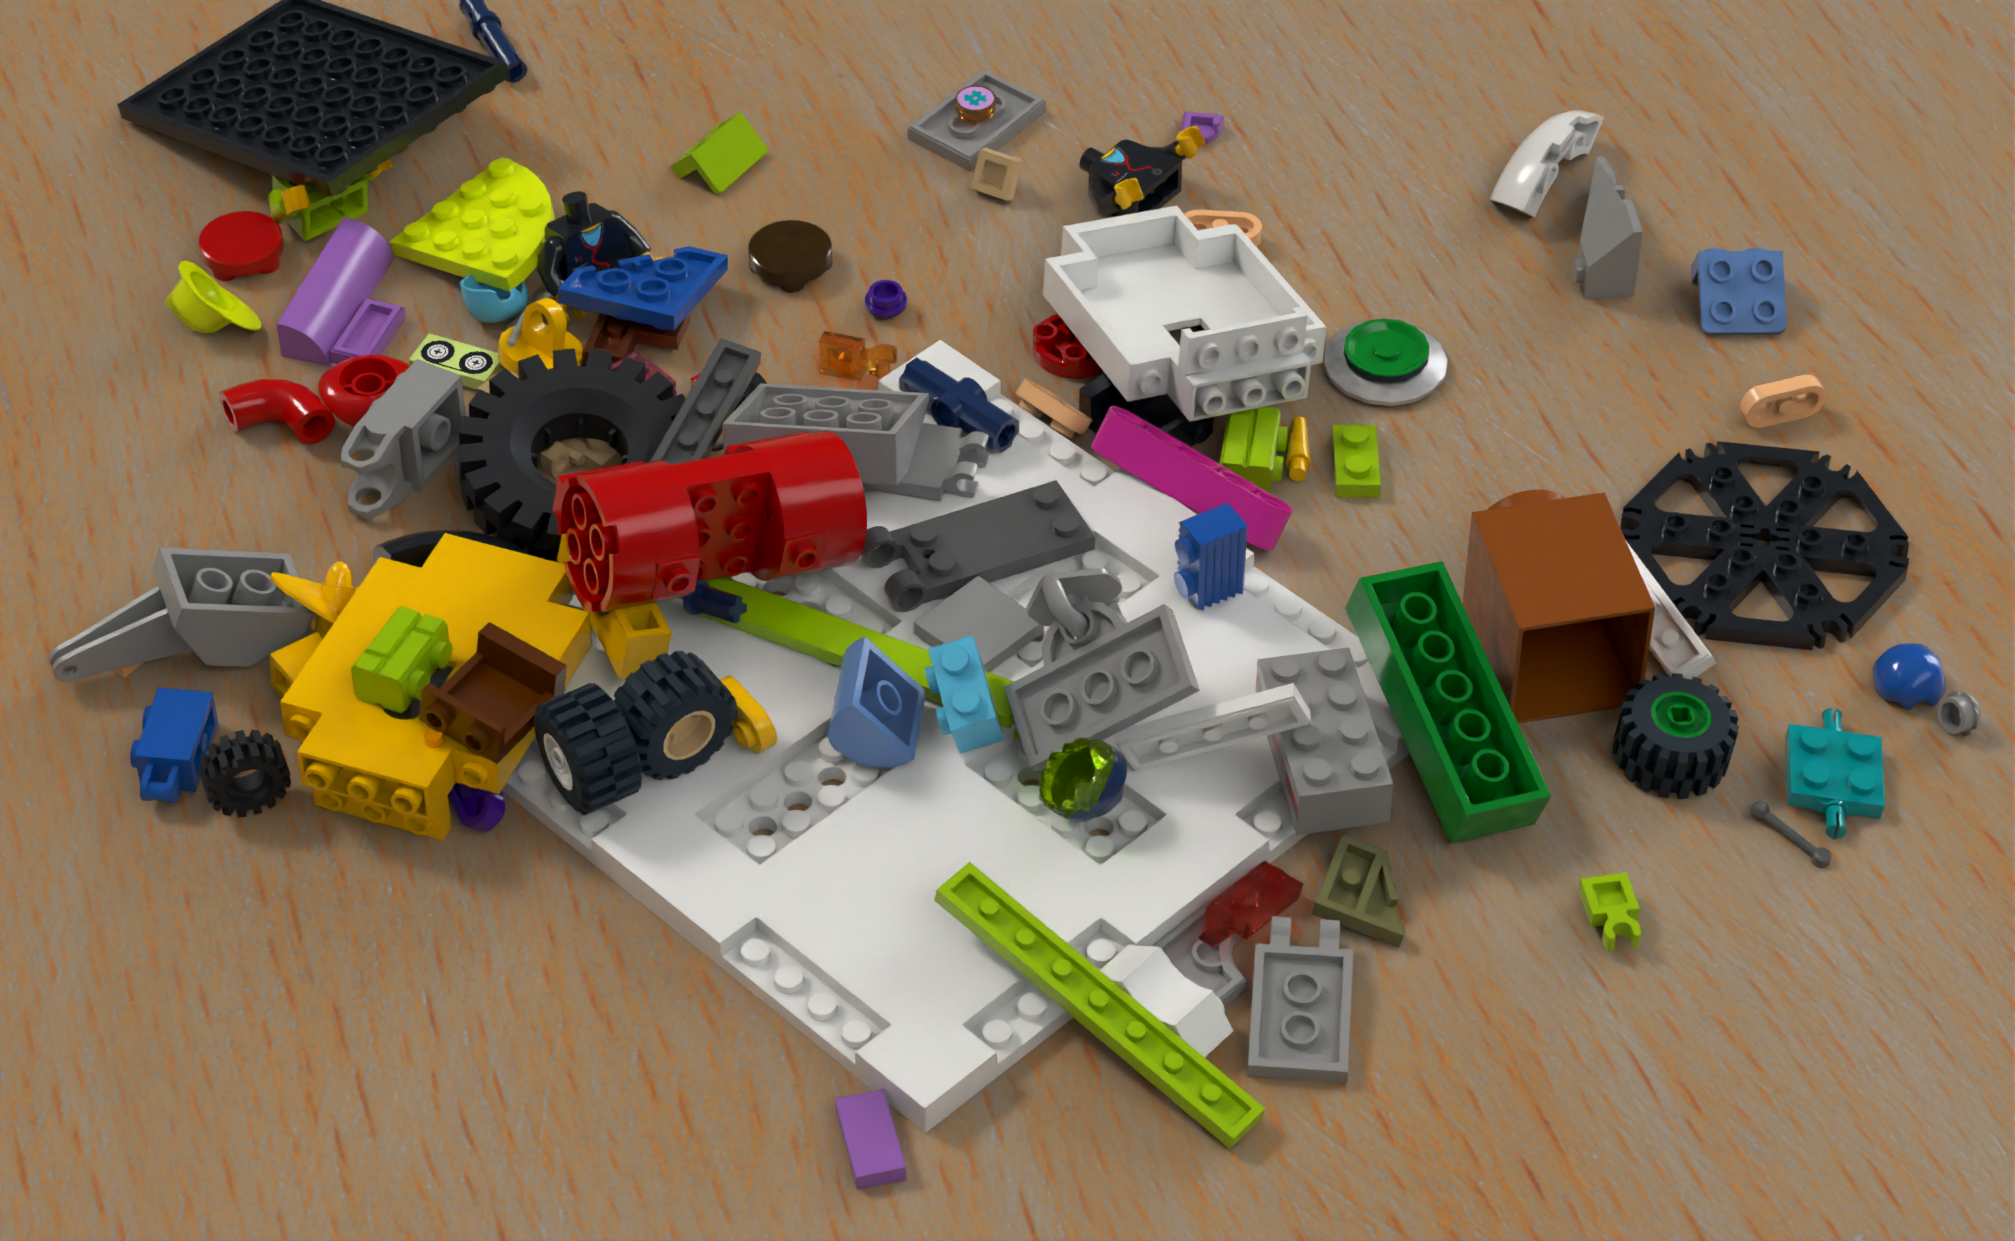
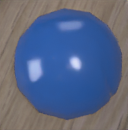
(1909, 675)

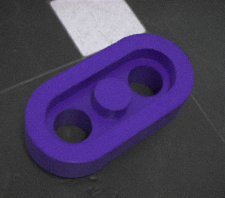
(477, 807)

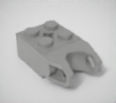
(405, 437)

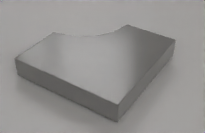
(1201, 963)

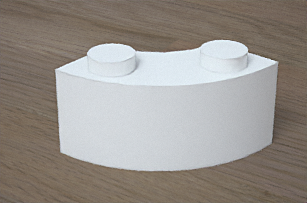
(1172, 998)

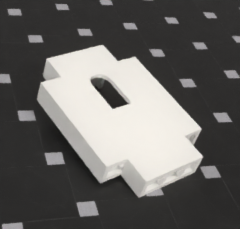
(1155, 273)

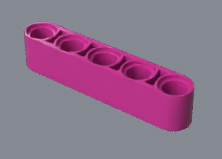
(1189, 475)

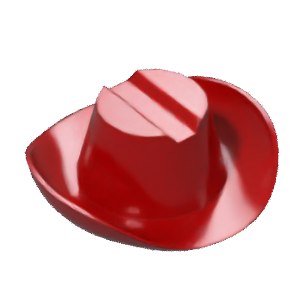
(356, 383)

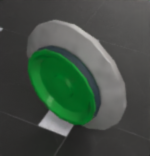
(1385, 362)

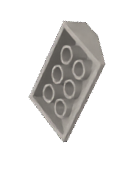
(874, 424)

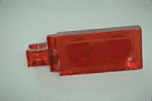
(1249, 904)

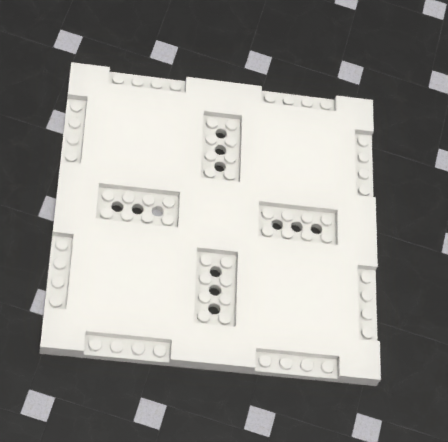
(839, 902)

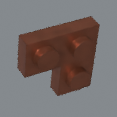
(622, 336)

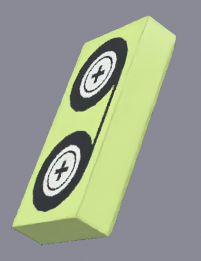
(469, 361)

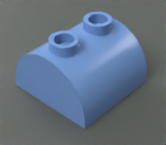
(875, 709)

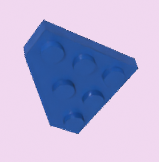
(644, 289)

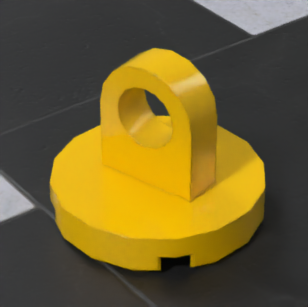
(539, 337)

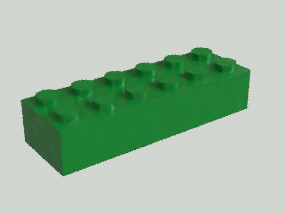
(1447, 702)

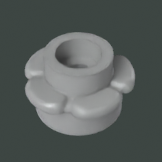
(1959, 713)

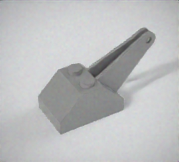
(203, 603)

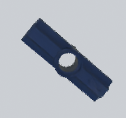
(960, 404)

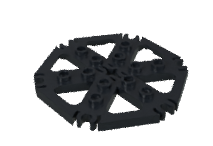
(1792, 550)

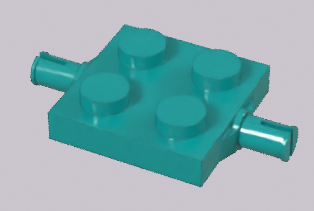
(1834, 772)

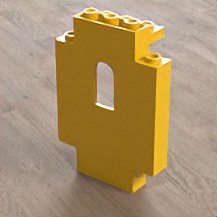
(380, 764)

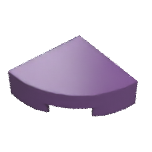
(1209, 124)

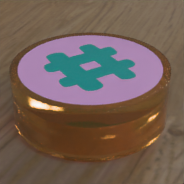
(975, 103)

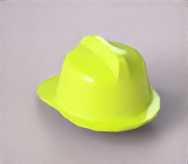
(205, 304)

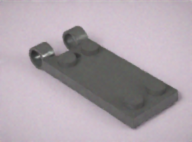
(981, 541)

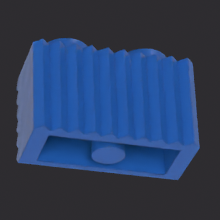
(1211, 556)

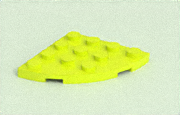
(484, 228)

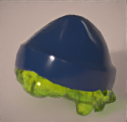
(1083, 779)

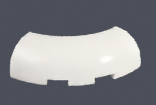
(1537, 159)

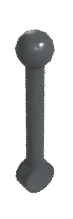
(1820, 856)

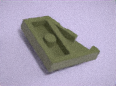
(1361, 892)

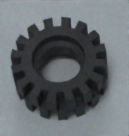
(237, 756)

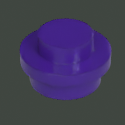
(885, 299)

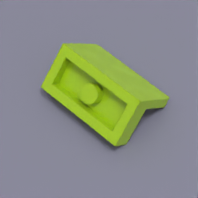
(723, 153)

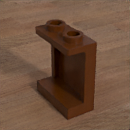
(494, 694)

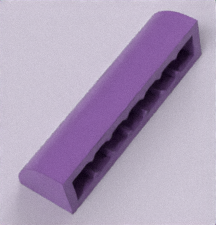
(333, 291)

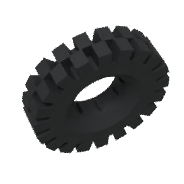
(545, 406)

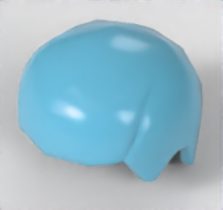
(491, 303)

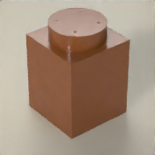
(1557, 603)

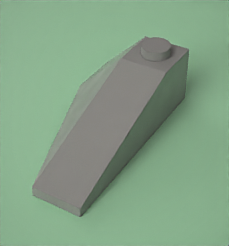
(1608, 239)

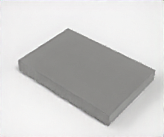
(961, 140)

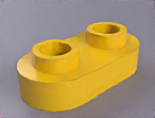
(753, 725)

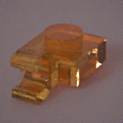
(849, 359)

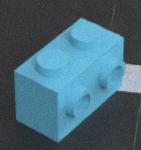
(965, 694)

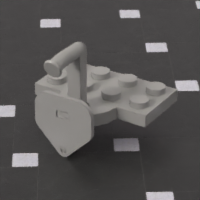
(1103, 677)

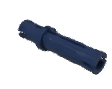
(487, 28)

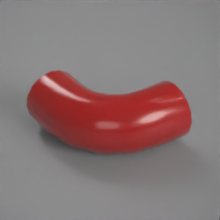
(278, 402)

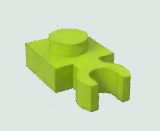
(1611, 903)

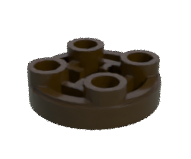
(790, 253)

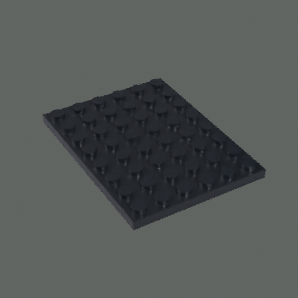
(314, 93)

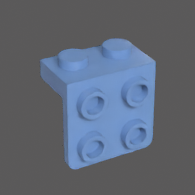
(1740, 291)

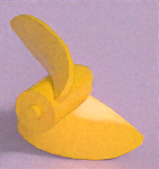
(323, 598)

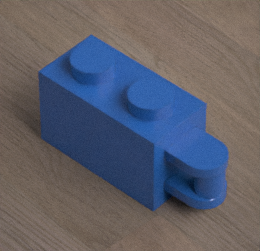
(172, 742)

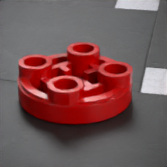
(241, 245)
(1060, 351)

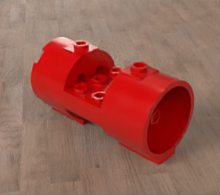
(759, 509)

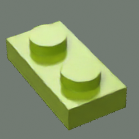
(1356, 461)

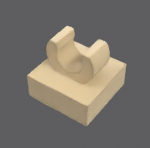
(996, 174)

